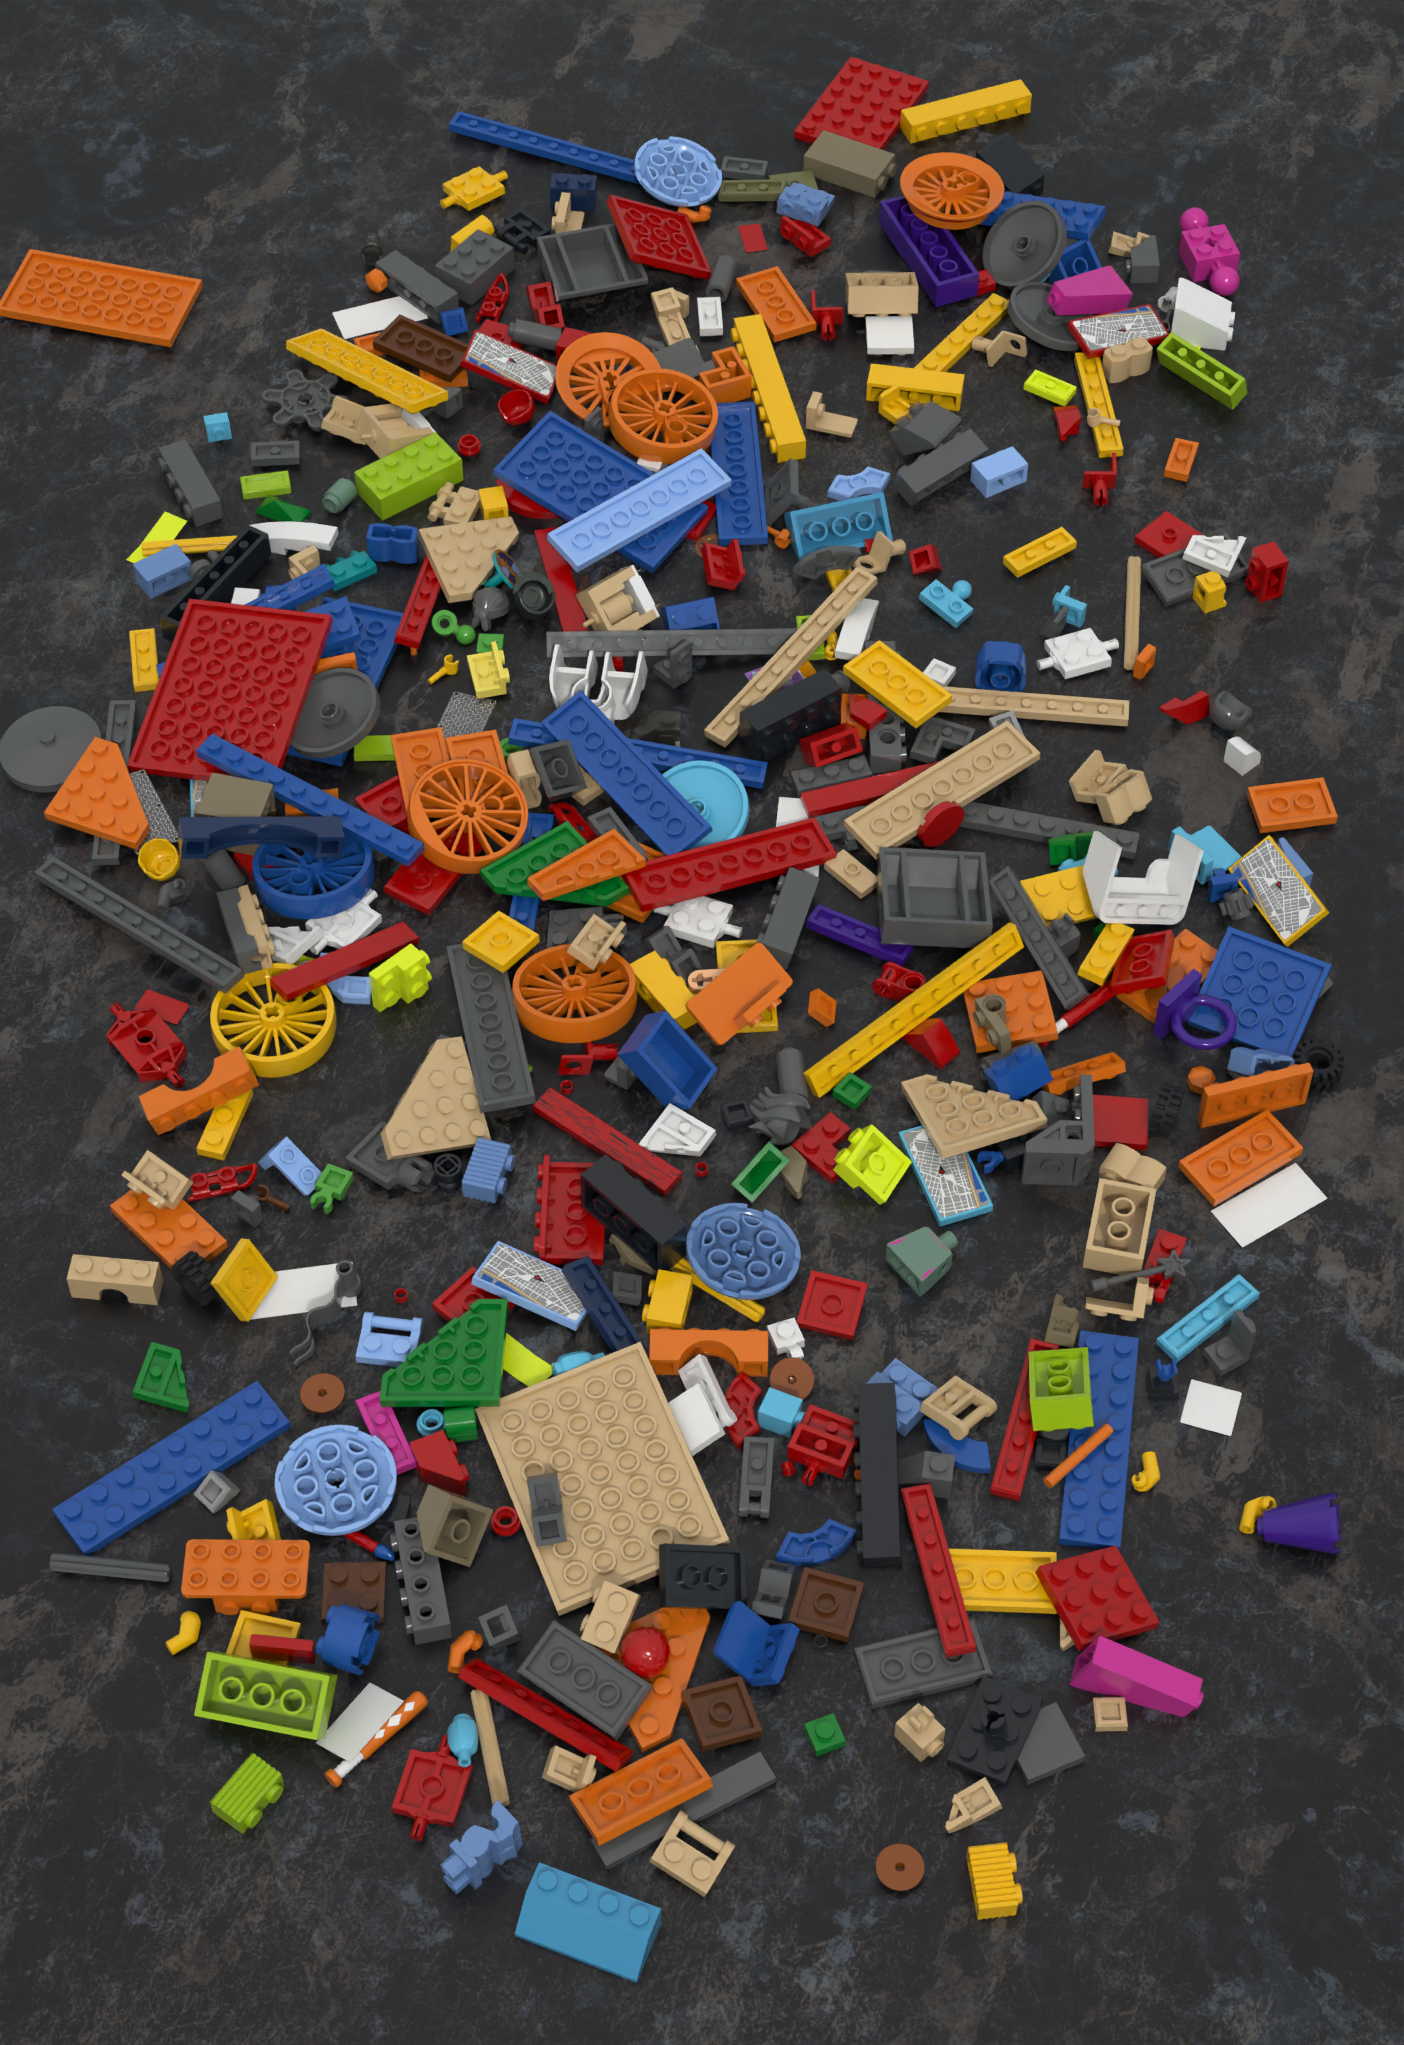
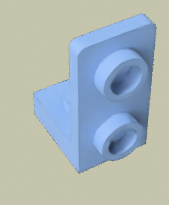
(293, 1165)

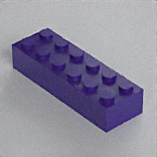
(930, 253)

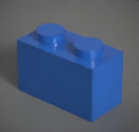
(1019, 1073)

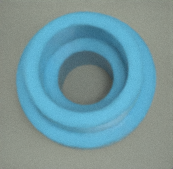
(428, 1417)

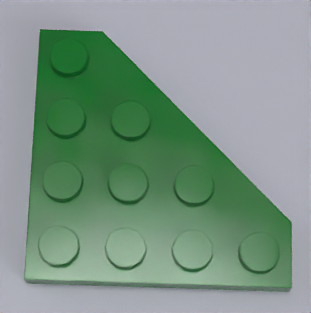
(511, 871)
(457, 1365)

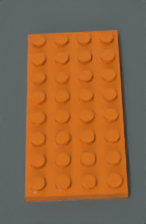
(100, 297)

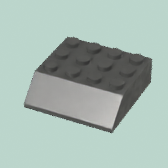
(588, 263)
(933, 897)

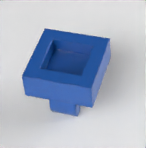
(453, 321)
(1220, 884)

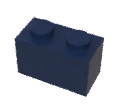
(582, 190)

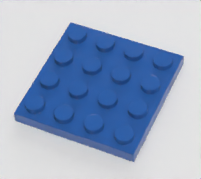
(1266, 989)

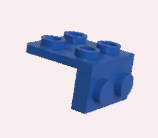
(754, 1646)

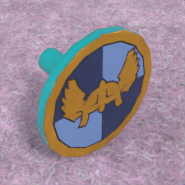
(506, 570)

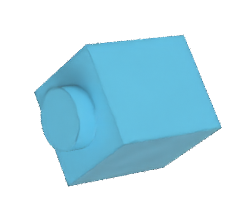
(780, 1412)

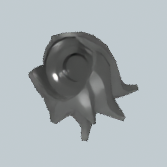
(780, 1116)

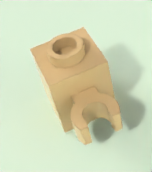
(920, 1732)

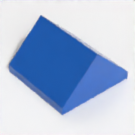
(1075, 260)

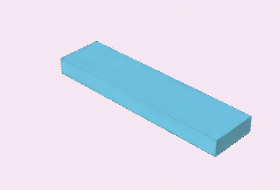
(1207, 1318)

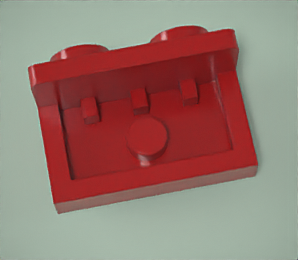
(804, 236)
(723, 565)

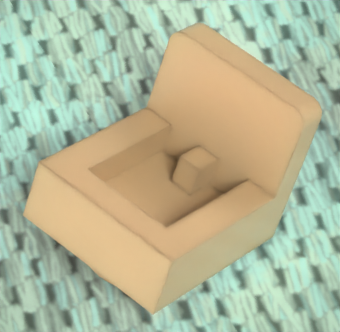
(569, 1769)

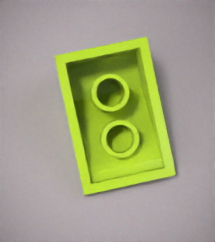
(1060, 1389)

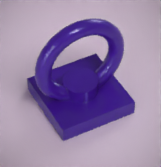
(1179, 1006)

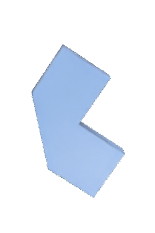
(351, 989)

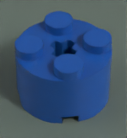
(1000, 667)
(348, 1638)

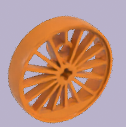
(662, 415)
(466, 814)
(580, 991)

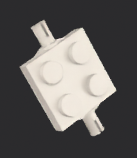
(1077, 653)
(700, 920)
(346, 926)

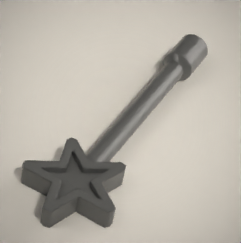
(1170, 1266)

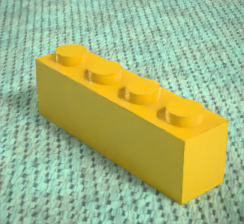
(917, 385)

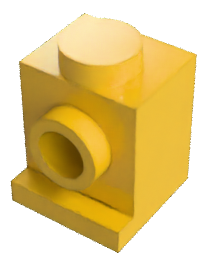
(1212, 588)

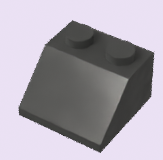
(923, 427)
(558, 770)

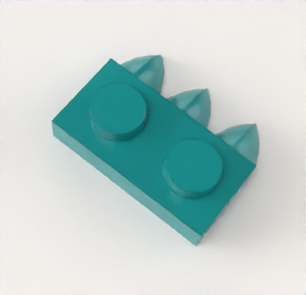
(352, 569)

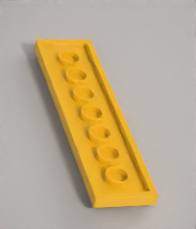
(367, 370)

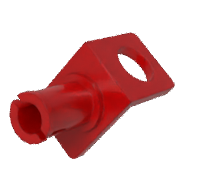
(826, 317)
(1101, 482)
(590, 1053)

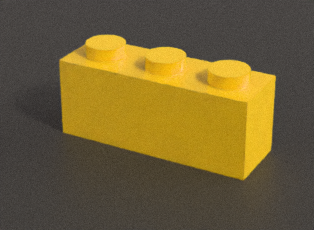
(662, 988)

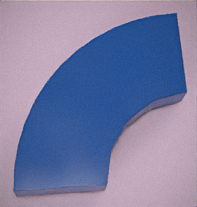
(968, 1453)
(816, 1546)

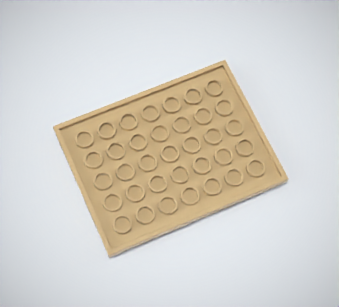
(618, 1470)

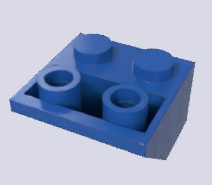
(691, 615)

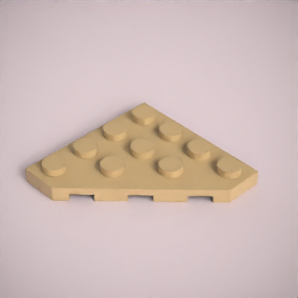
(464, 553)
(438, 1107)
(968, 1119)

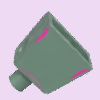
(921, 1257)

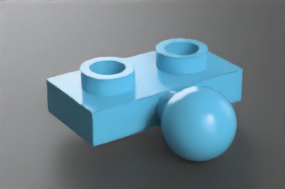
(948, 603)

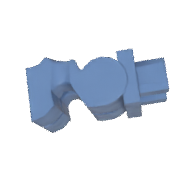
(480, 1849)

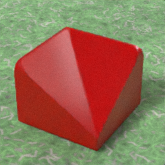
(925, 560)

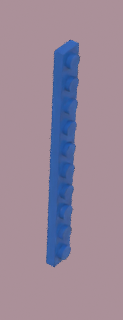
(544, 146)
(661, 756)
(311, 799)

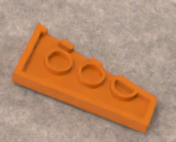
(593, 863)

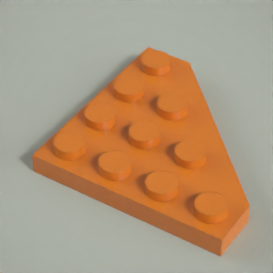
(101, 797)
(685, 1633)

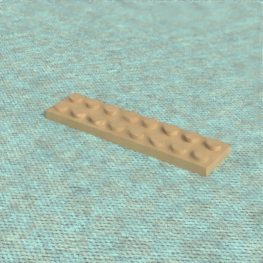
(956, 778)

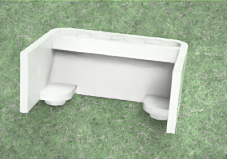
(1155, 899)

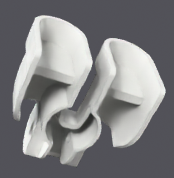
(618, 692)

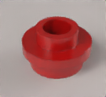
(469, 445)
(505, 1513)

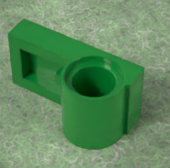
(461, 1423)

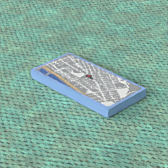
(530, 1285)

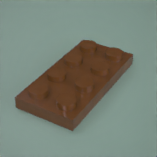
(422, 347)

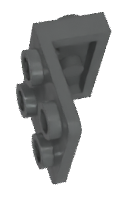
(683, 358)

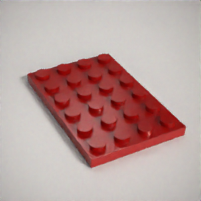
(862, 104)

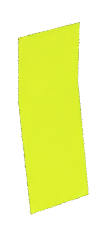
(165, 529)
(524, 1364)

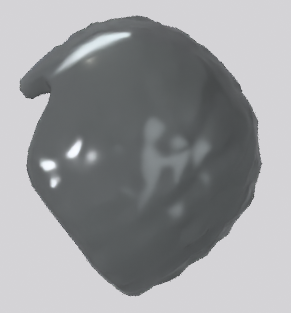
(1228, 712)

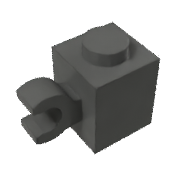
(1066, 934)

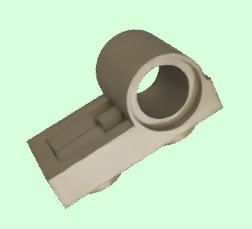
(992, 1016)

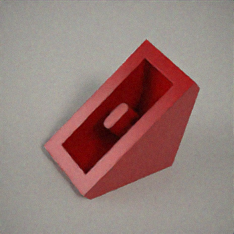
(933, 1041)

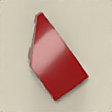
(1067, 421)
(1189, 710)
(865, 711)

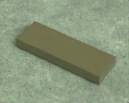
(751, 190)

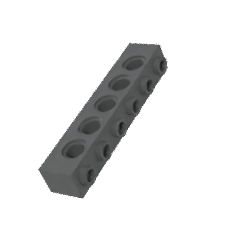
(887, 736)

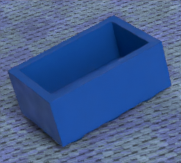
(667, 1061)

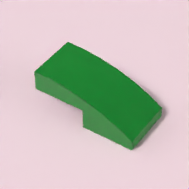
(1069, 846)

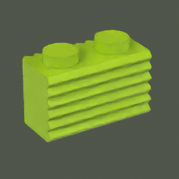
(248, 1793)

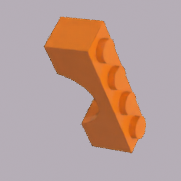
(229, 1078)
(742, 1349)

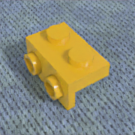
(254, 1522)

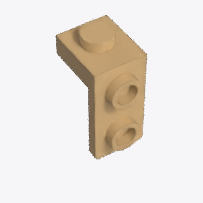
(1130, 1312)

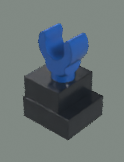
(1009, 1154)
(1162, 1381)

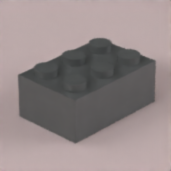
(475, 265)

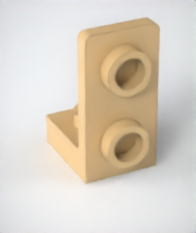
(828, 422)
(303, 562)

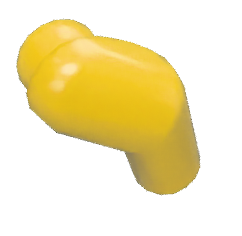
(832, 641)
(1150, 1474)
(1253, 1510)
(188, 1632)

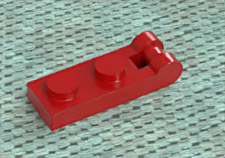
(1162, 1248)

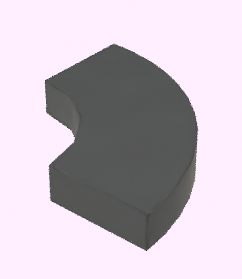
(826, 559)

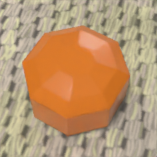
(376, 280)
(1199, 1078)

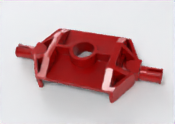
(153, 1059)

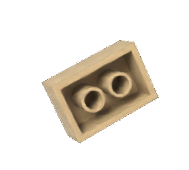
(881, 294)
(1119, 1227)

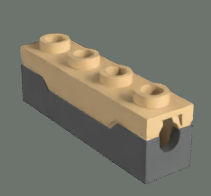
(246, 929)

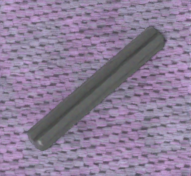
(110, 1567)

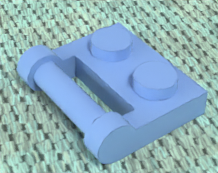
(387, 1348)

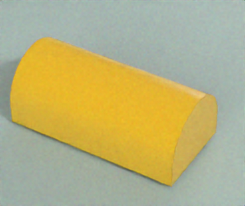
(481, 223)

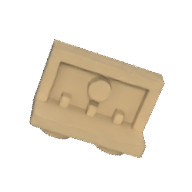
(565, 218)
(344, 419)
(1094, 775)
(594, 942)
(159, 1180)
(609, 1616)

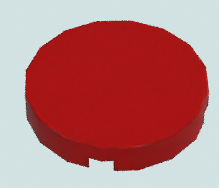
(940, 823)

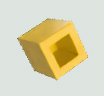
(493, 503)

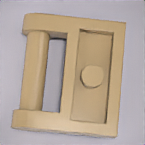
(952, 1400)
(686, 1862)

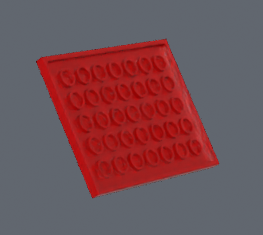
(234, 677)

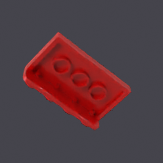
(565, 1226)

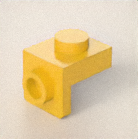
(891, 405)

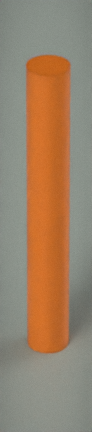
(1078, 1455)

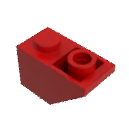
(438, 1462)

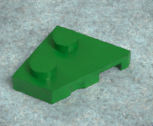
(162, 1378)

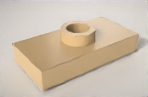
(851, 874)

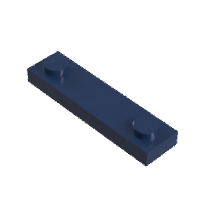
(601, 1304)

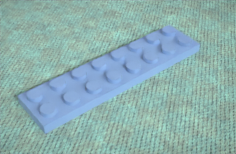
(638, 510)

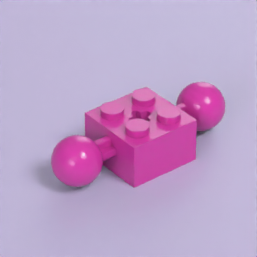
(1208, 252)

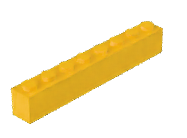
(769, 389)

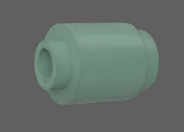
(339, 495)

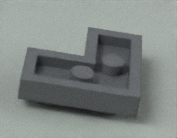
(937, 734)

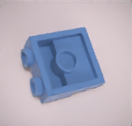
(804, 203)
(910, 1393)

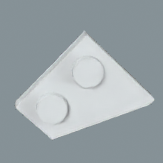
(1214, 552)
(292, 943)
(678, 1134)

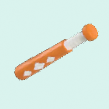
(407, 1711)

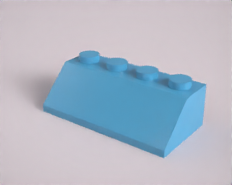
(837, 523)
(588, 1922)

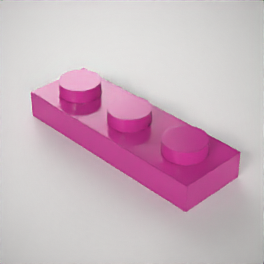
(384, 1425)

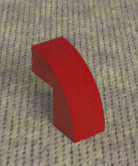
(543, 305)

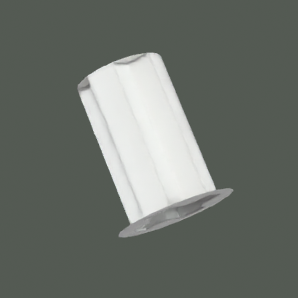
(1168, 300)

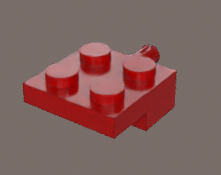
(823, 1443)

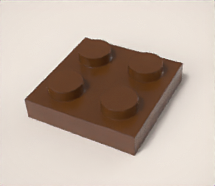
(355, 1585)
(826, 1604)
(721, 1713)

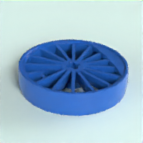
(303, 873)

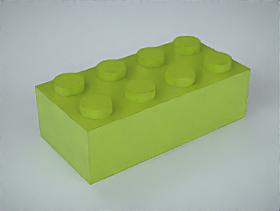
(408, 475)
(265, 1695)

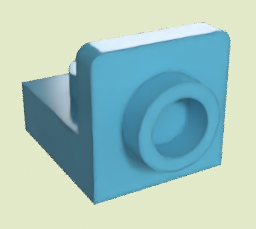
(217, 427)
(1076, 609)

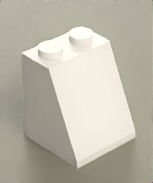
(1202, 316)

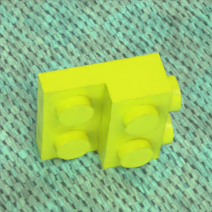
(400, 977)
(871, 1163)

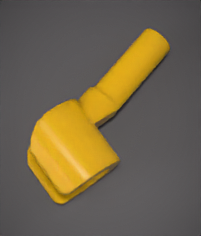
(448, 668)

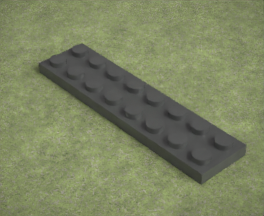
(490, 1032)

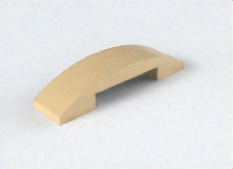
(669, 316)

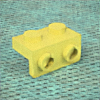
(487, 672)

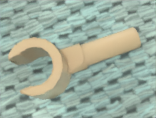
(1095, 419)

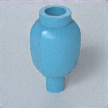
(573, 1360)
(463, 1738)

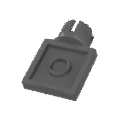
(567, 924)
(371, 1160)

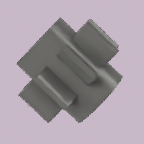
(1236, 904)

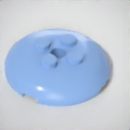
(677, 172)
(329, 1457)

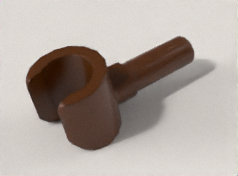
(266, 1196)

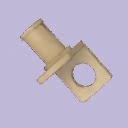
(1000, 345)
(880, 553)

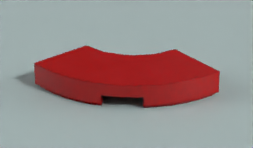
(742, 1399)

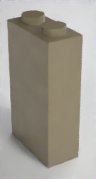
(850, 163)

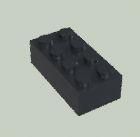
(789, 716)
(633, 1214)

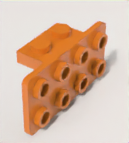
(740, 994)
(246, 1573)

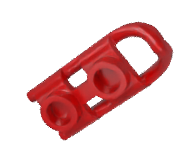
(492, 296)
(573, 818)
(225, 1177)

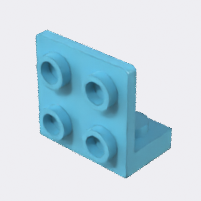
(1216, 851)

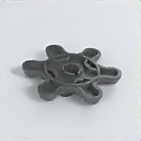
(301, 389)

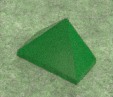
(282, 510)
(760, 1171)

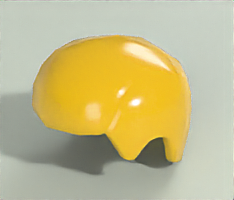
(159, 859)

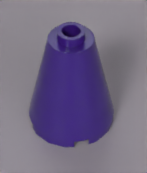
(1304, 1524)

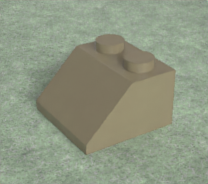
(451, 1525)

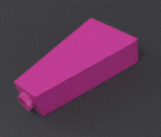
(1090, 293)
(1142, 1680)

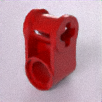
(898, 982)

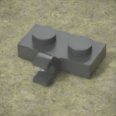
(834, 828)

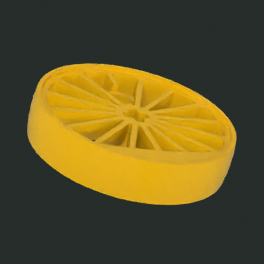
(271, 1021)

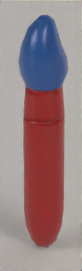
(380, 1550)

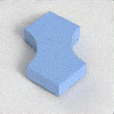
(866, 482)

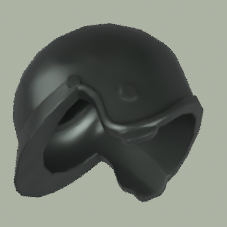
(533, 596)

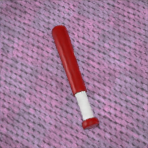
(1083, 1008)

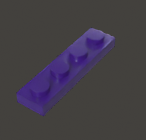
(856, 934)

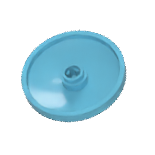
(715, 795)

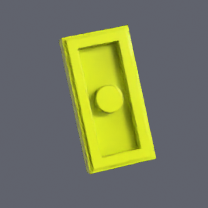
(1050, 388)

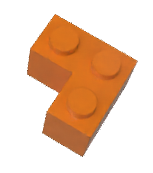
(730, 379)

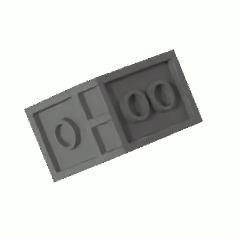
(1053, 1157)

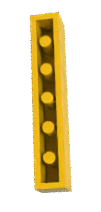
(965, 111)

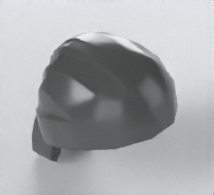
(488, 605)

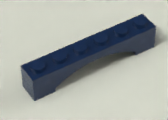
(207, 835)

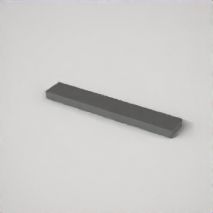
(1038, 938)
(728, 1788)

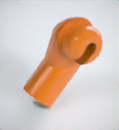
(695, 216)
(460, 1646)

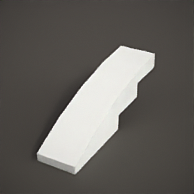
(298, 535)
(856, 630)

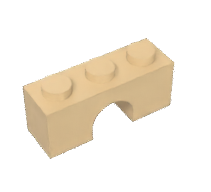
(135, 1278)

